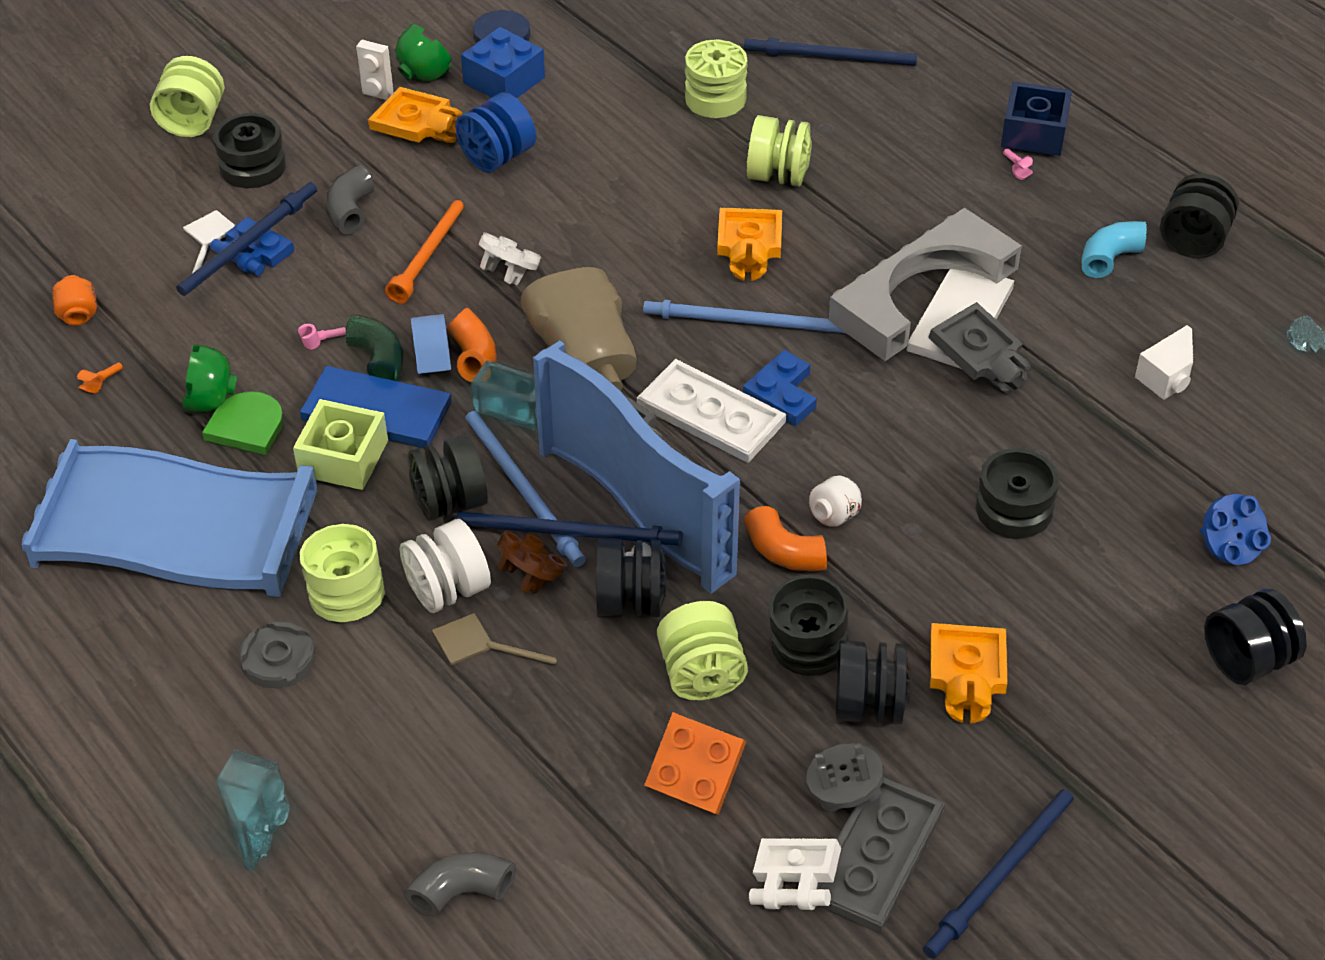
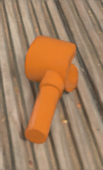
(94, 381)

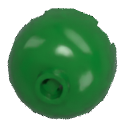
(420, 56)
(207, 380)

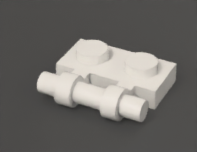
(794, 861)

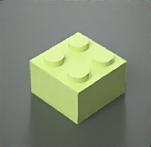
(342, 443)

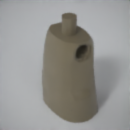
(586, 316)

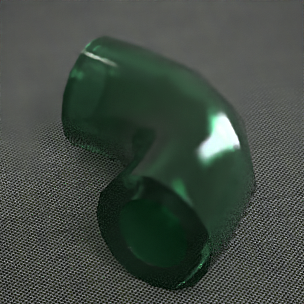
(380, 342)

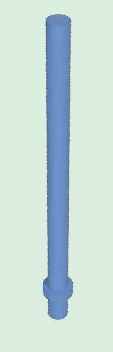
(668, 309)
(566, 544)

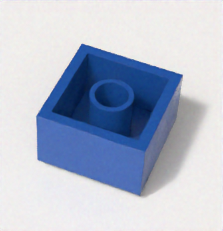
(503, 64)

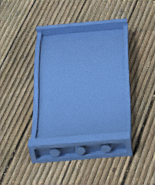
(605, 436)
(172, 517)

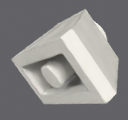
(1167, 364)

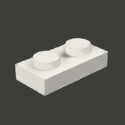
(375, 69)

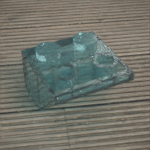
(506, 393)
(252, 803)

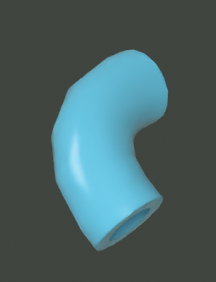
(1110, 242)

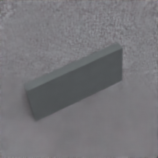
(880, 853)

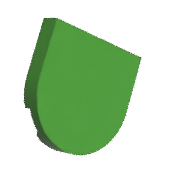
(246, 422)

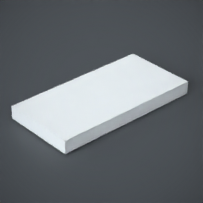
(955, 294)
(712, 410)

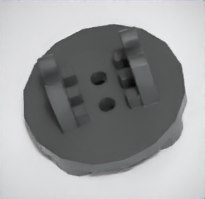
(843, 763)

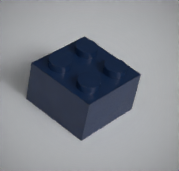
(1036, 118)

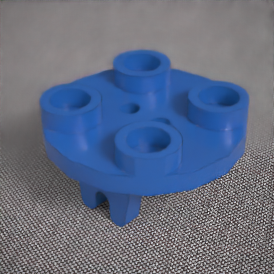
(1249, 524)

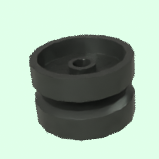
(249, 150)
(1017, 492)

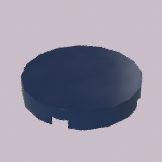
(509, 20)

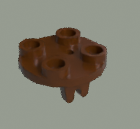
(529, 556)

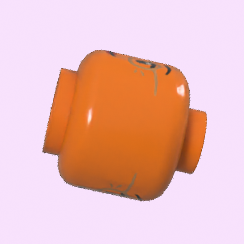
(74, 300)

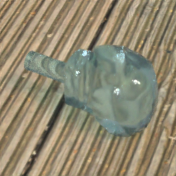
(1305, 334)

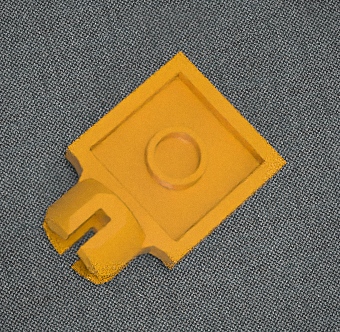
(416, 116)
(749, 239)
(968, 667)

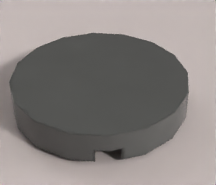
(277, 655)

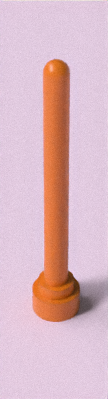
(401, 286)

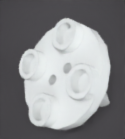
(505, 249)

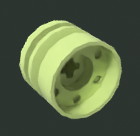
(715, 78)
(187, 96)
(778, 150)
(342, 572)
(702, 650)

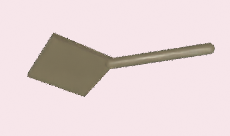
(468, 638)

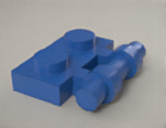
(267, 249)

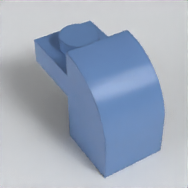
(430, 343)

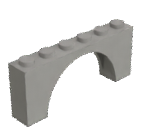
(958, 243)

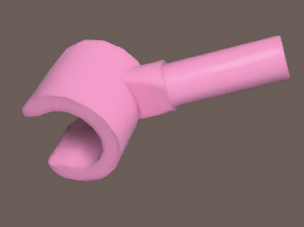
(1020, 166)
(311, 337)

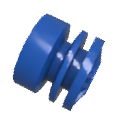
(495, 132)

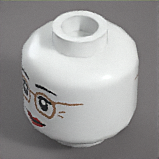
(835, 501)

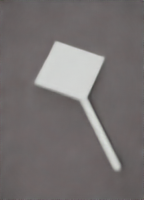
(206, 230)

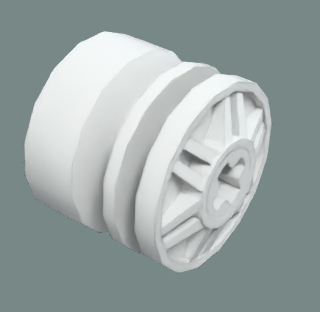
(445, 566)

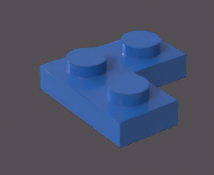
(777, 387)

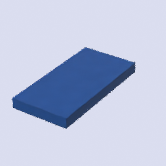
(409, 410)

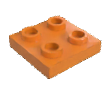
(695, 763)

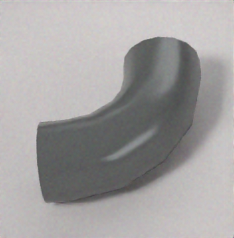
(344, 196)
(460, 875)

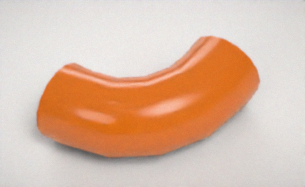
(474, 341)
(782, 546)

